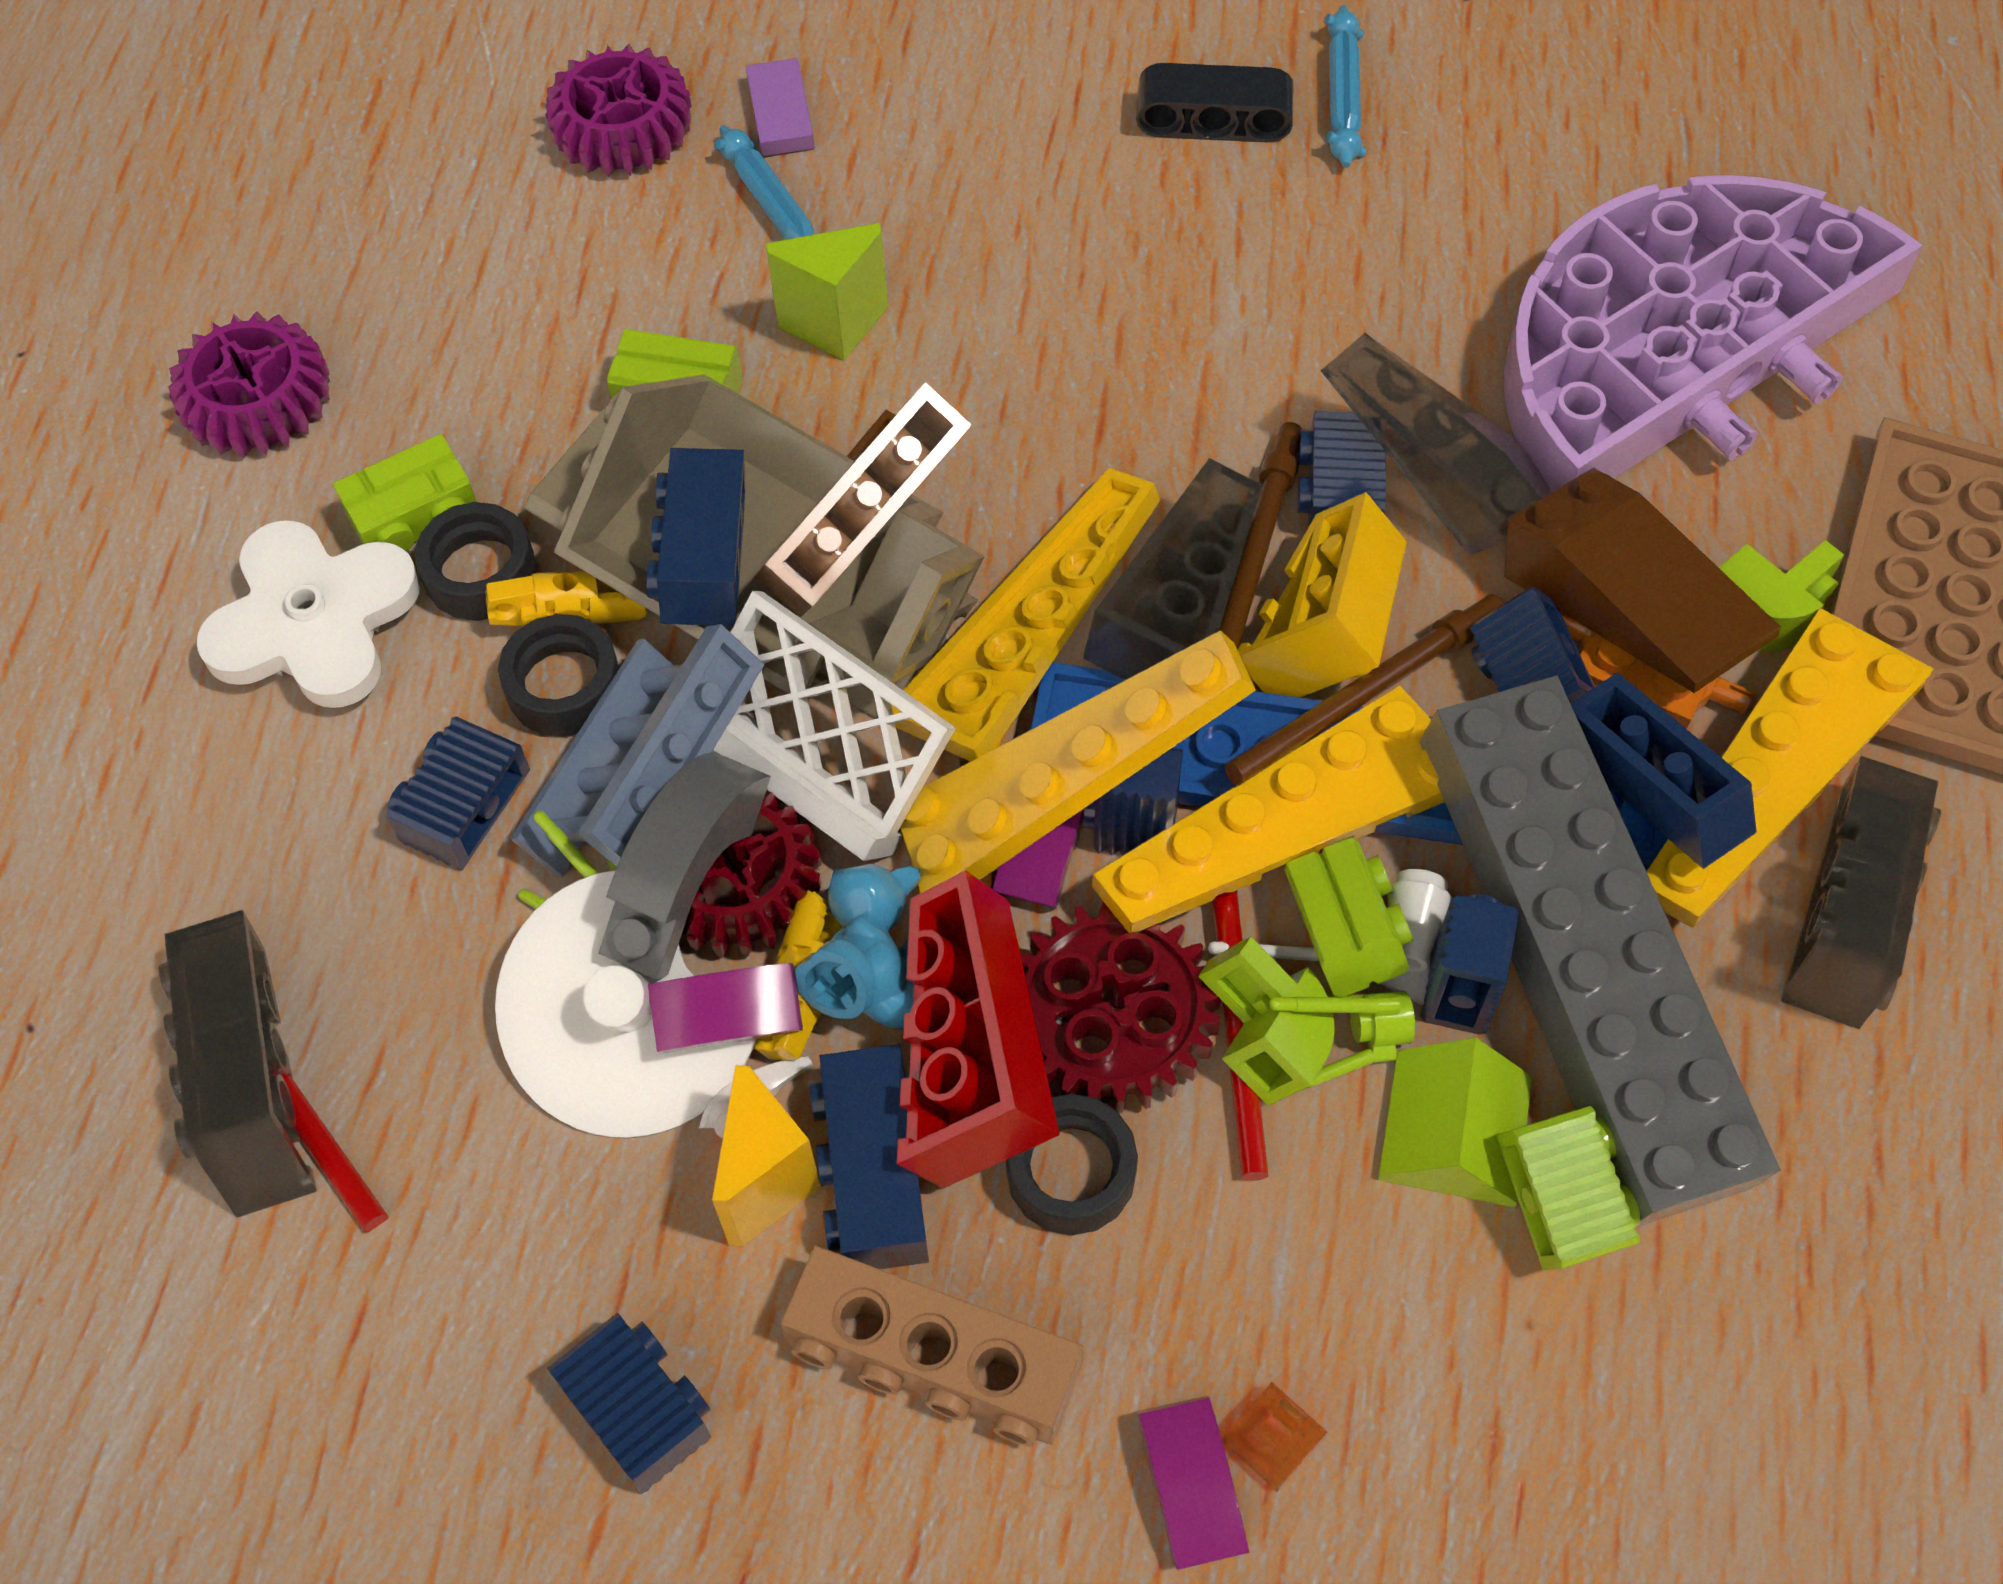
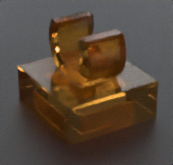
(1274, 1436)

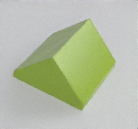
(829, 286)
(1446, 1119)

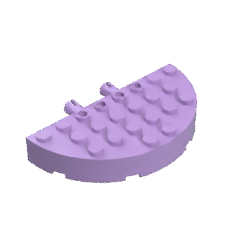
(1679, 307)

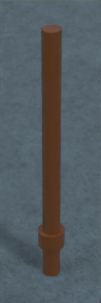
(1277, 477)
(1447, 635)

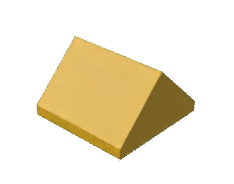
(762, 1161)

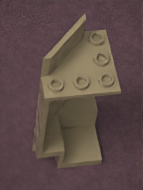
(883, 607)

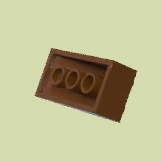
(1634, 580)

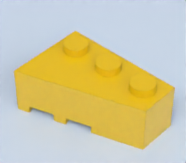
(1335, 605)

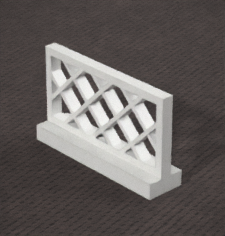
(799, 777)

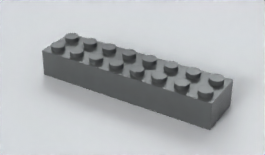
(1597, 949)

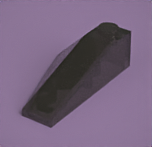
(1446, 449)

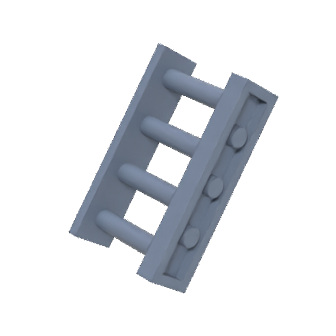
(636, 741)

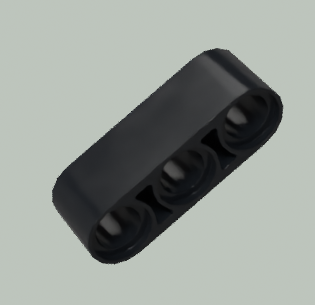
(1215, 102)

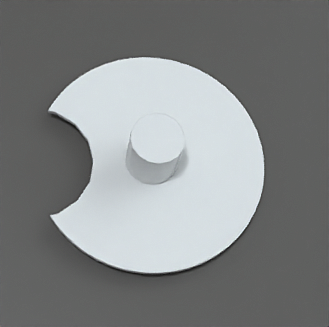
(585, 1031)

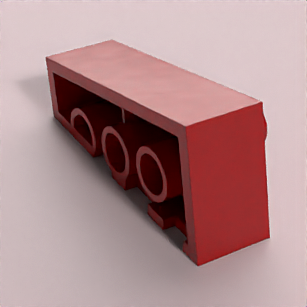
(975, 1047)

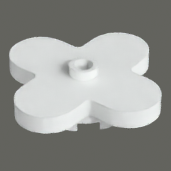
(309, 614)

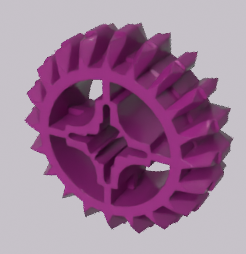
(632, 105)
(249, 384)

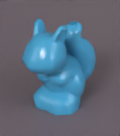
(861, 963)

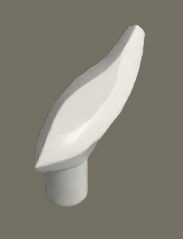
(772, 1075)

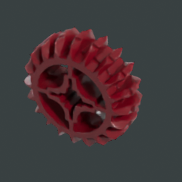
(774, 844)

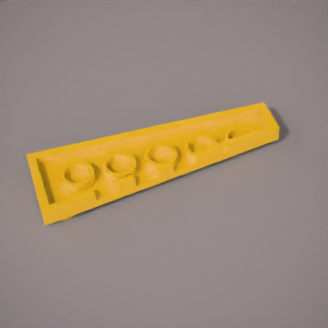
(1017, 633)
(1802, 732)
(1049, 774)
(1308, 800)

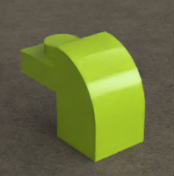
(1789, 597)
(1274, 1049)

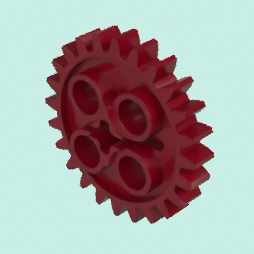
(1134, 1057)

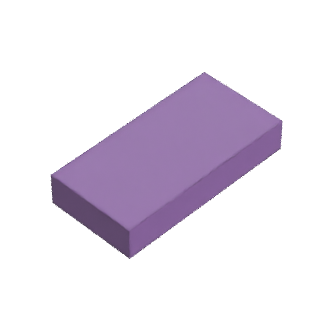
(780, 107)

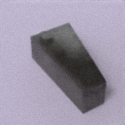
(1179, 578)
(1864, 894)
(231, 1065)

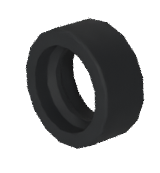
(454, 530)
(545, 638)
(1088, 1214)

